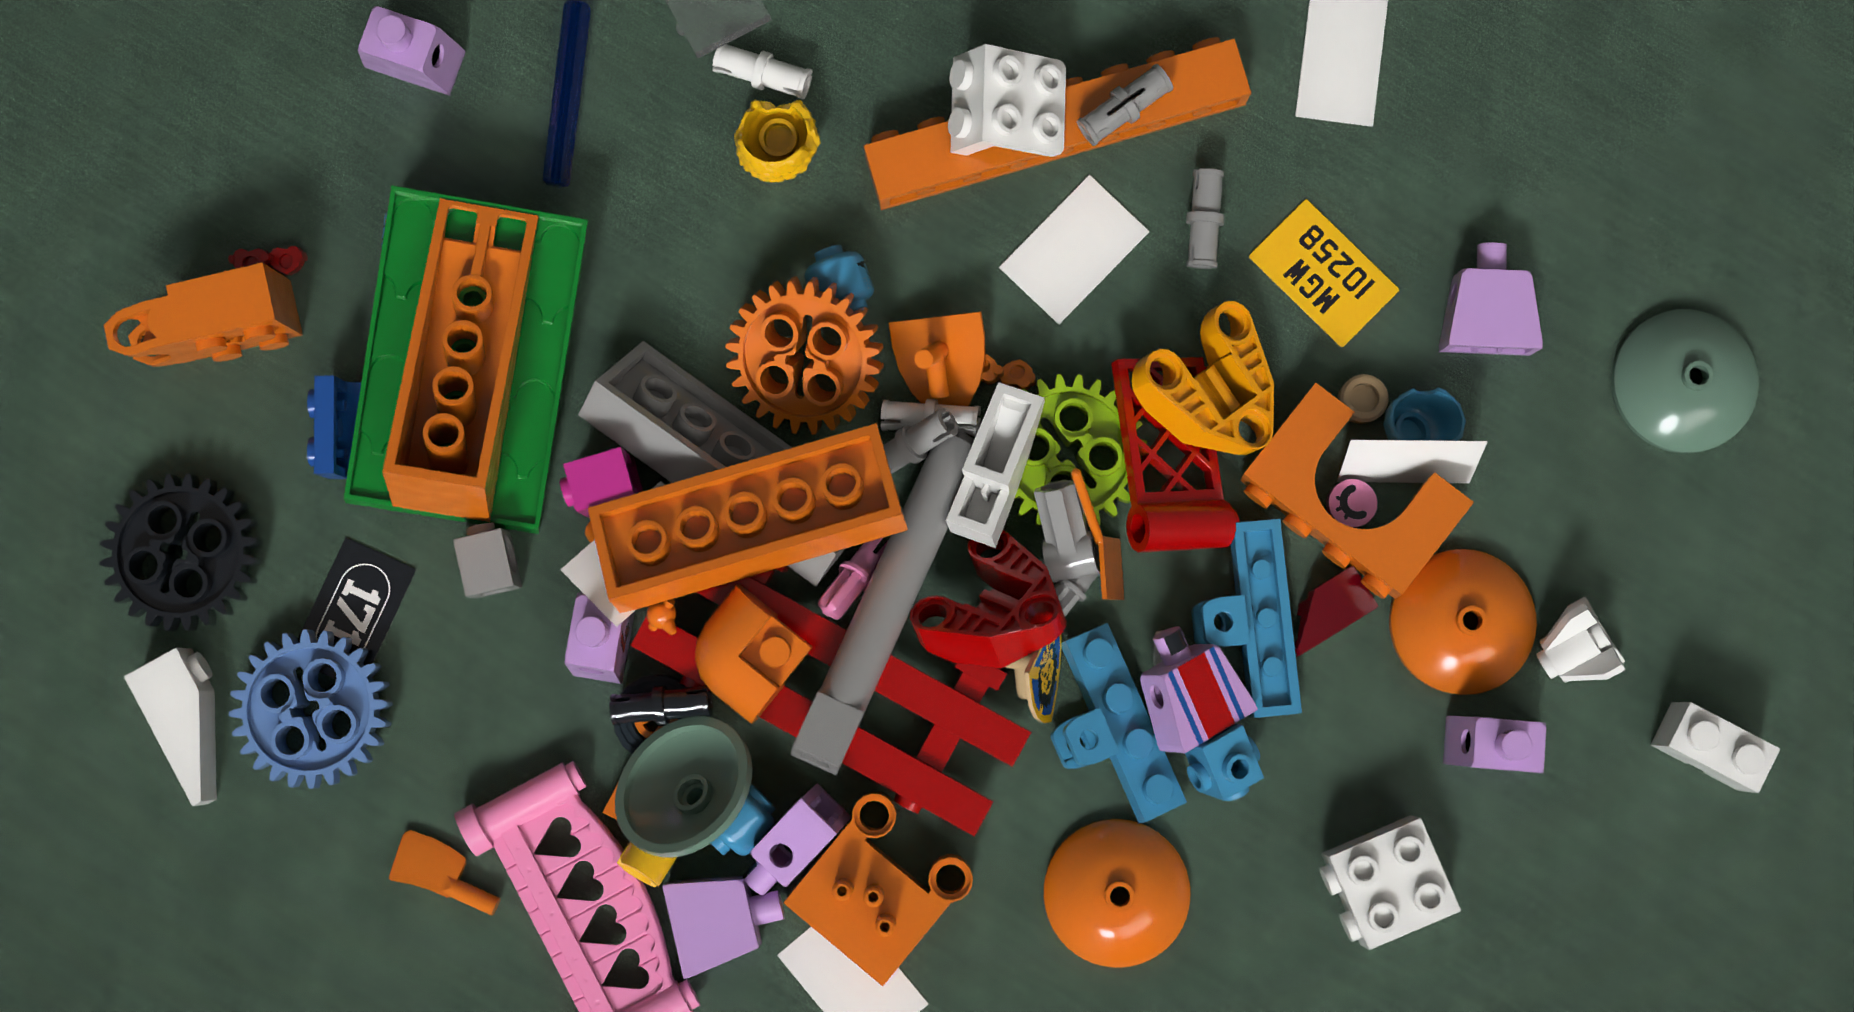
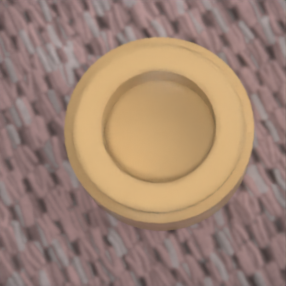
(1365, 396)

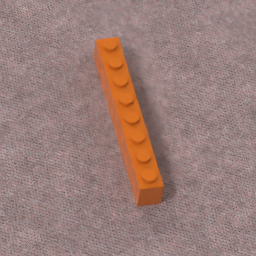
(921, 163)

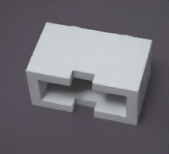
(1715, 746)

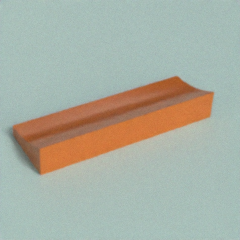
(746, 519)

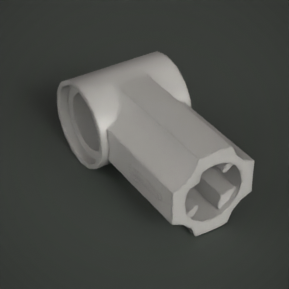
(1068, 544)

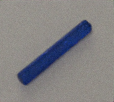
(566, 93)

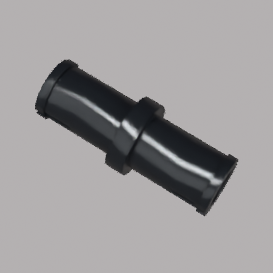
(661, 705)

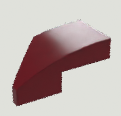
(1332, 609)

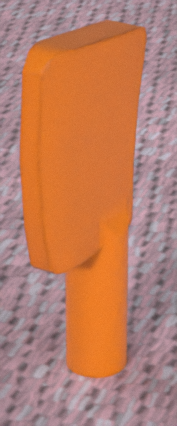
(438, 868)

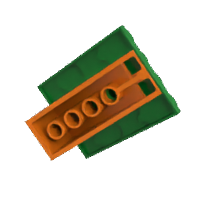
(465, 360)

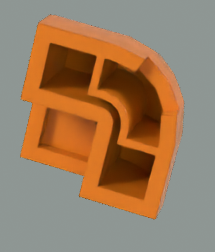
(747, 653)

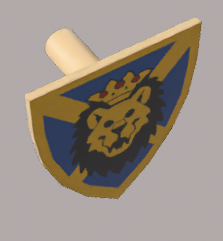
(1038, 679)

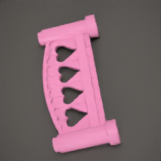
(515, 828)

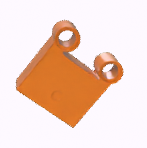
(868, 900)

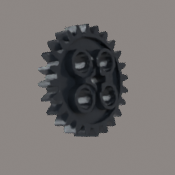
(142, 535)

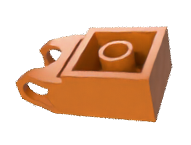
(211, 318)

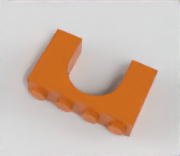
(1385, 555)

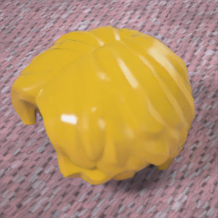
(776, 140)

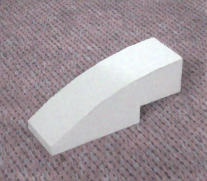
(995, 465)

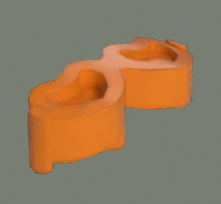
(1014, 373)

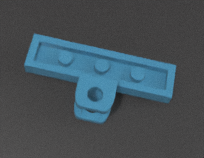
(1257, 619)
(1115, 726)

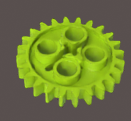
(1100, 430)

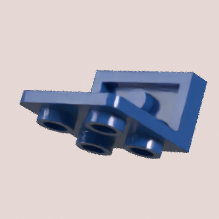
(334, 411)

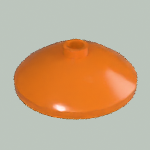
(1430, 627)
(1108, 857)

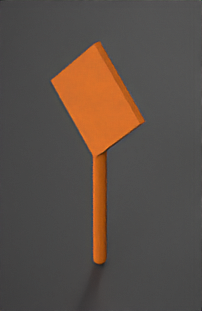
(1109, 548)

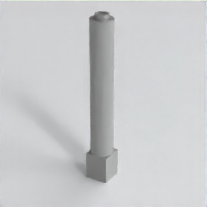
(883, 610)

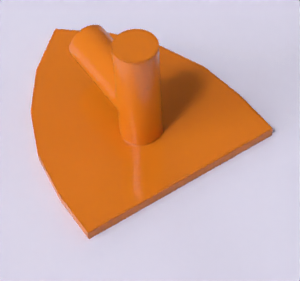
(941, 356)

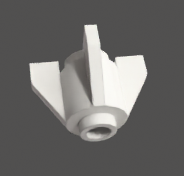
(1579, 647)

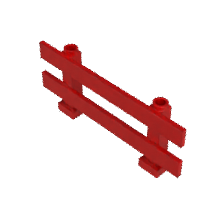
(953, 711)

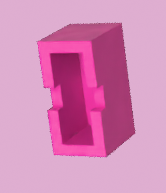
(600, 479)

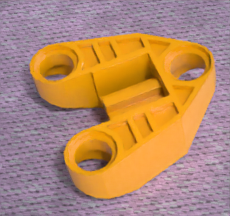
(1211, 404)

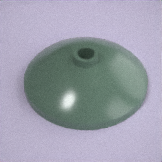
(1655, 386)
(683, 786)

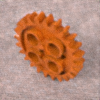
(845, 364)

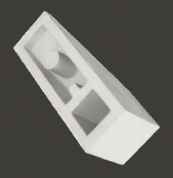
(181, 713)

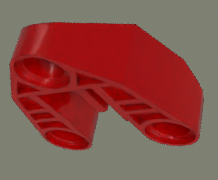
(1007, 623)

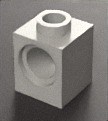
(487, 561)

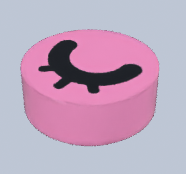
(1352, 503)

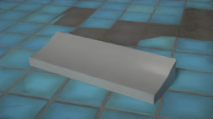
(680, 426)

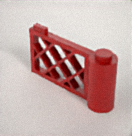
(1167, 517)

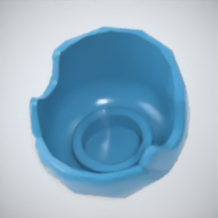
(1425, 416)

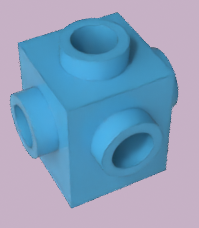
(1225, 764)

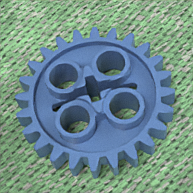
(268, 724)

